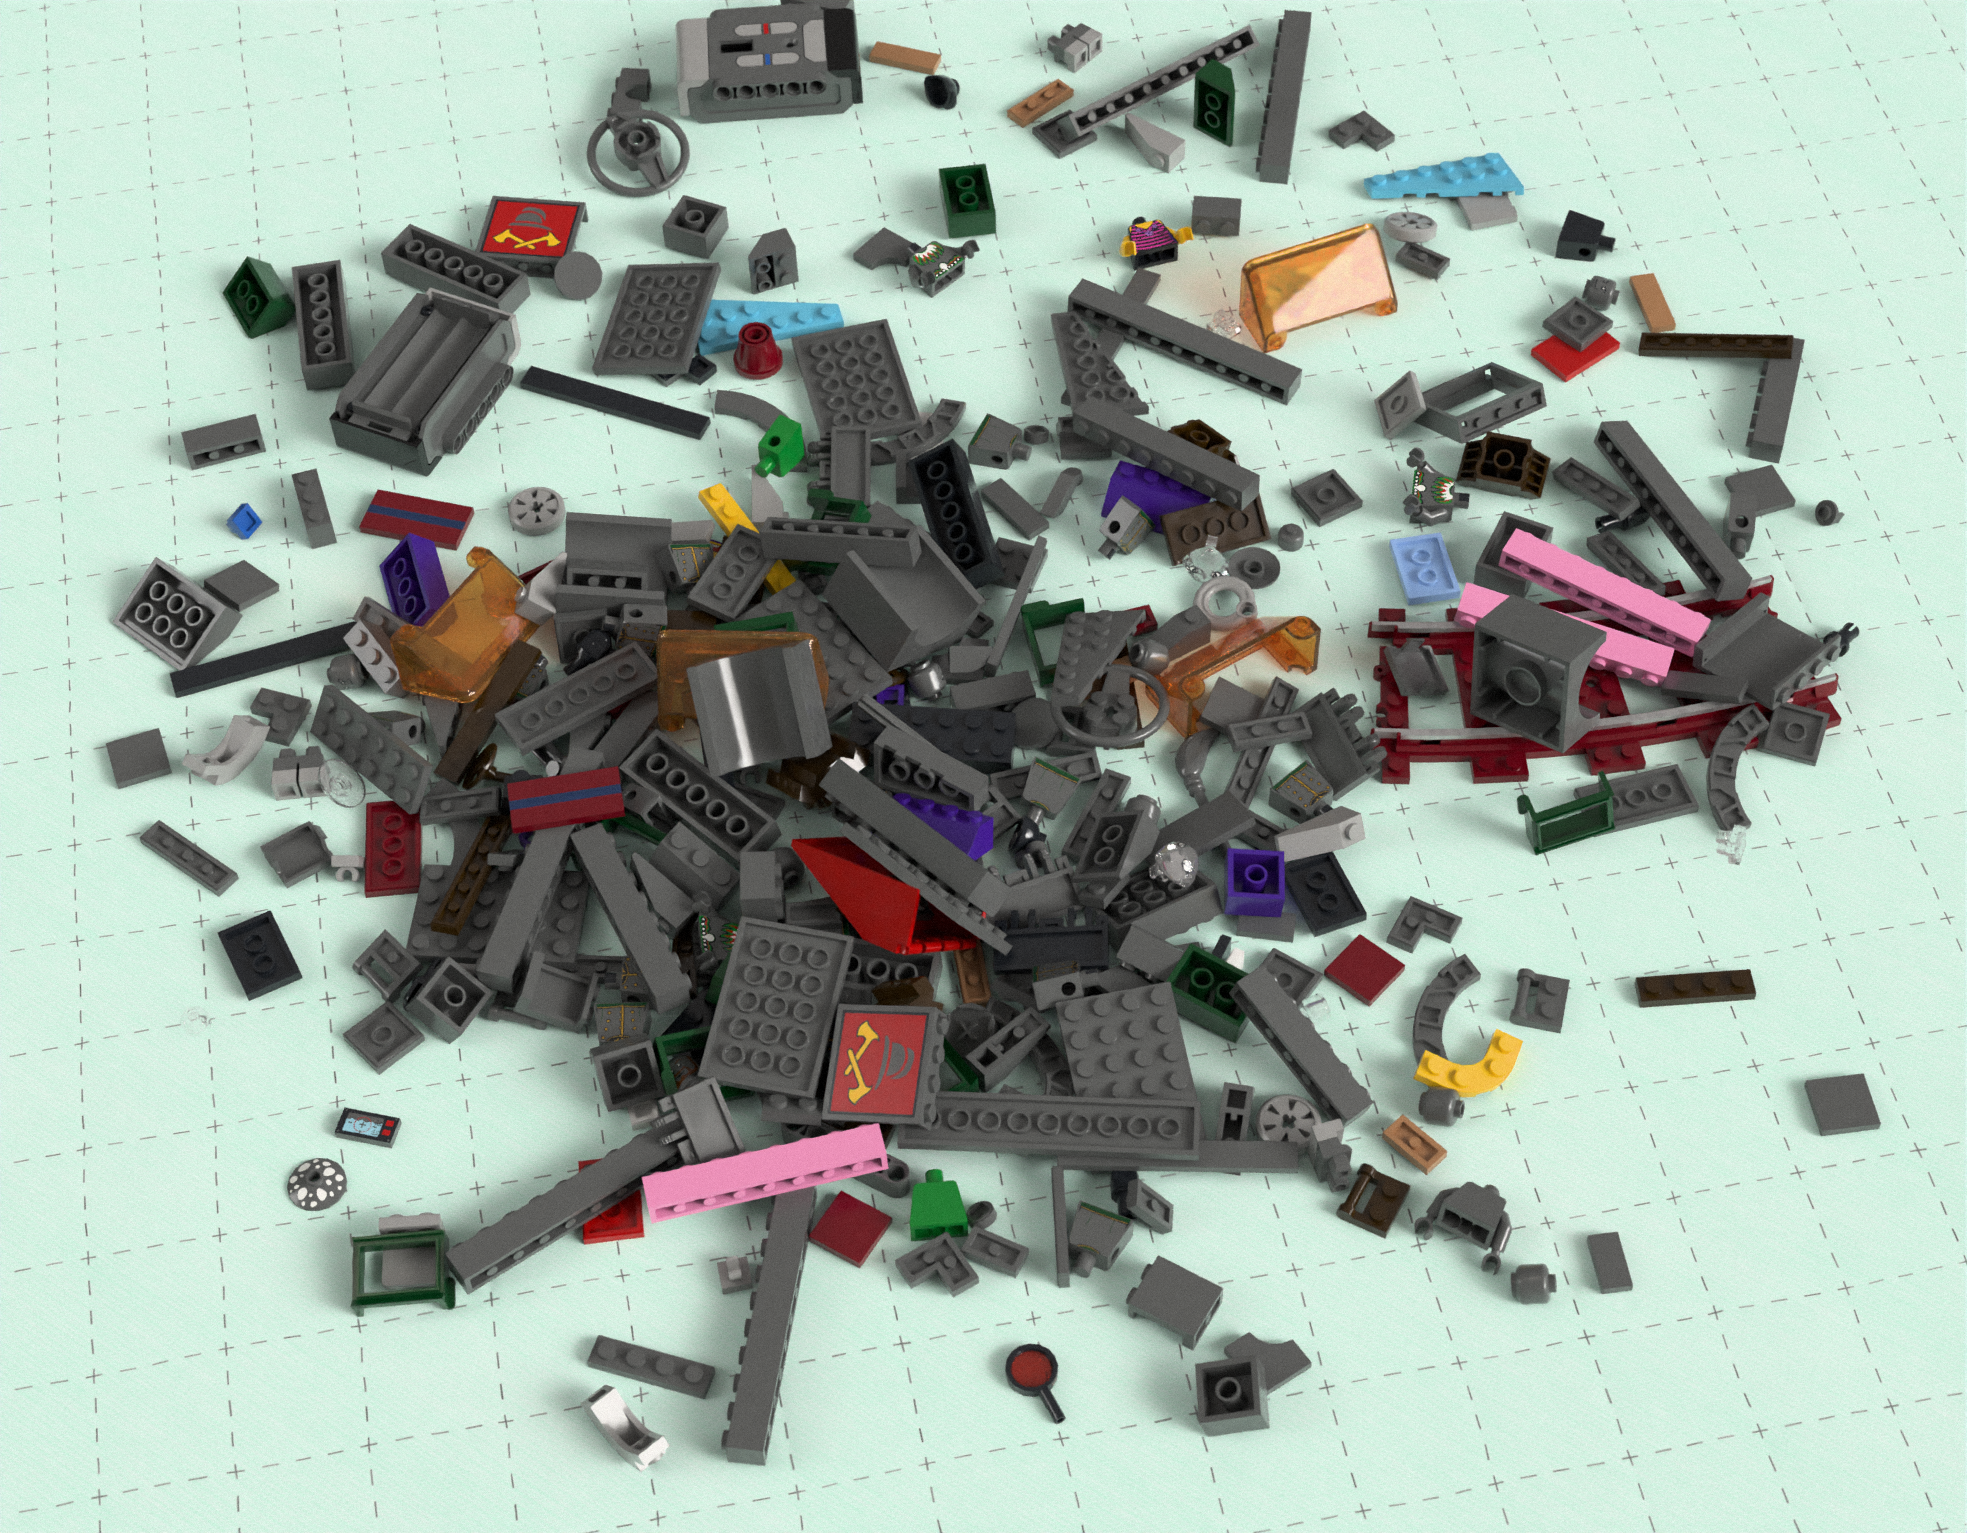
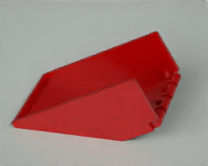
(877, 904)

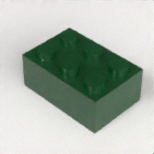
(967, 201)
(1202, 992)

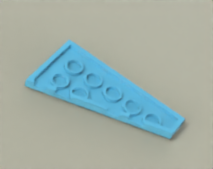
(1449, 179)
(785, 319)

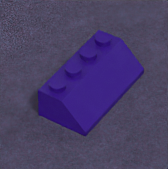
(1150, 492)
(414, 580)
(965, 829)

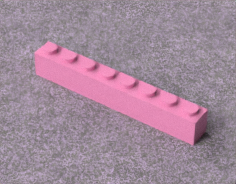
(1604, 592)
(1621, 653)
(765, 1172)

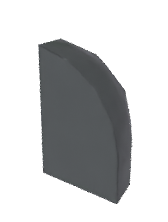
(967, 658)

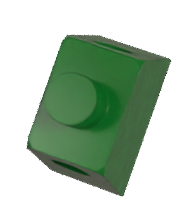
(780, 448)
(937, 1209)

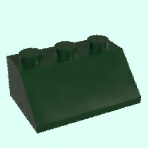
(1215, 102)
(258, 298)

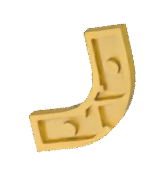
(1475, 1078)

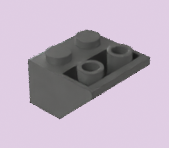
(773, 262)

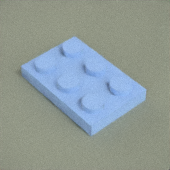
(1424, 568)

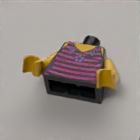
(1152, 243)

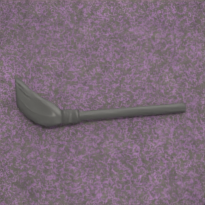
(1190, 763)

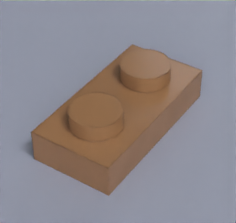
(1414, 1144)

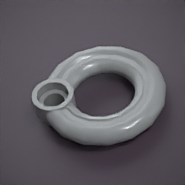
(1237, 586)

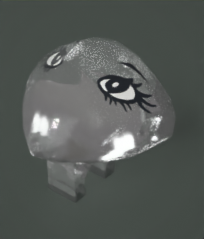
(1206, 562)
(1176, 862)

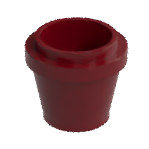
(757, 352)

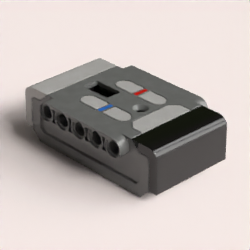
(768, 63)
(427, 382)

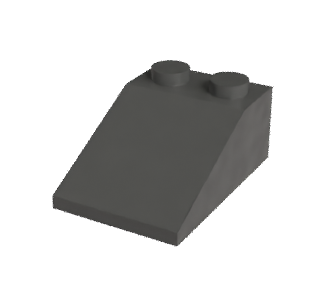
(1116, 846)

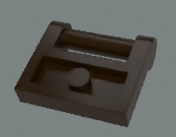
(1382, 1205)

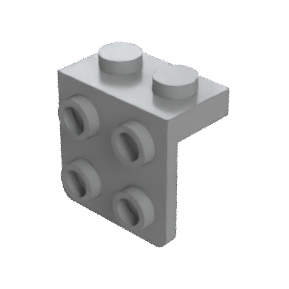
(414, 1265)

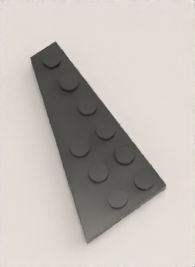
(1090, 370)
(1088, 646)

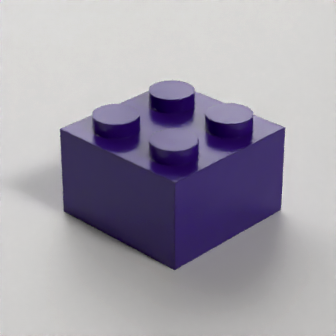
(1254, 882)

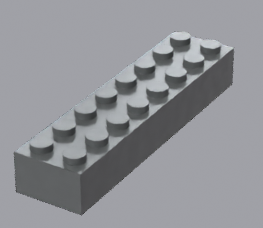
(914, 840)

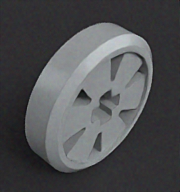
(1410, 227)
(550, 513)
(1291, 1110)

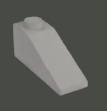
(1155, 144)
(764, 501)
(538, 597)
(1322, 834)

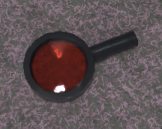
(1032, 1373)

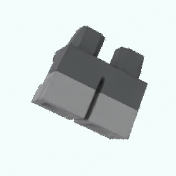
(1076, 46)
(297, 774)
(1329, 1155)

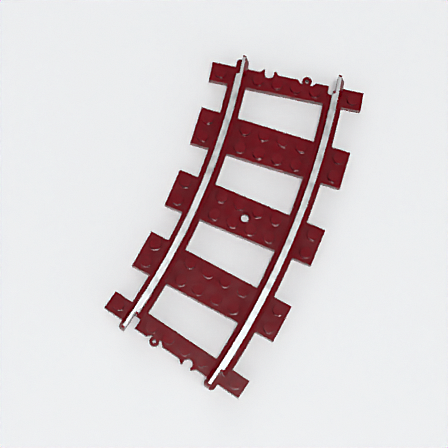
(1609, 746)

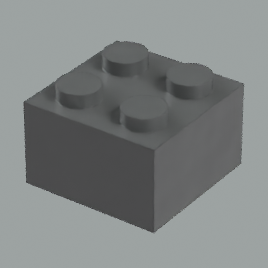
(695, 226)
(449, 1000)
(627, 1072)
(1232, 1396)

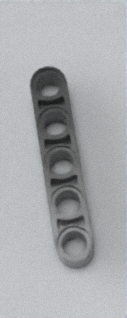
(877, 1180)

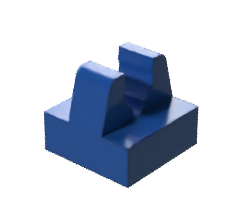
(243, 521)

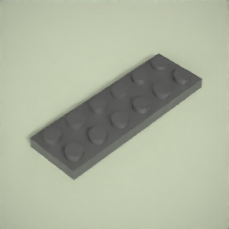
(578, 698)
(371, 749)

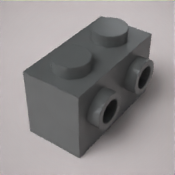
(1216, 215)
(1149, 954)

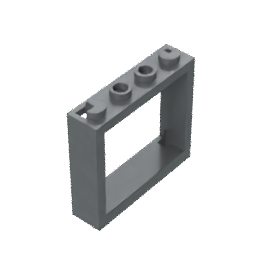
(1521, 399)

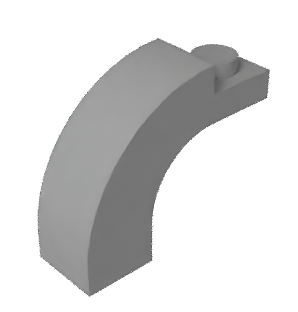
(232, 754)
(623, 1430)

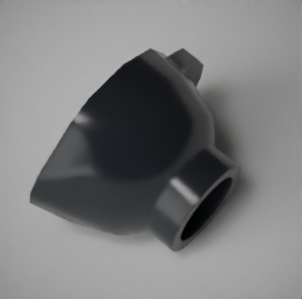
(941, 91)
(1025, 832)

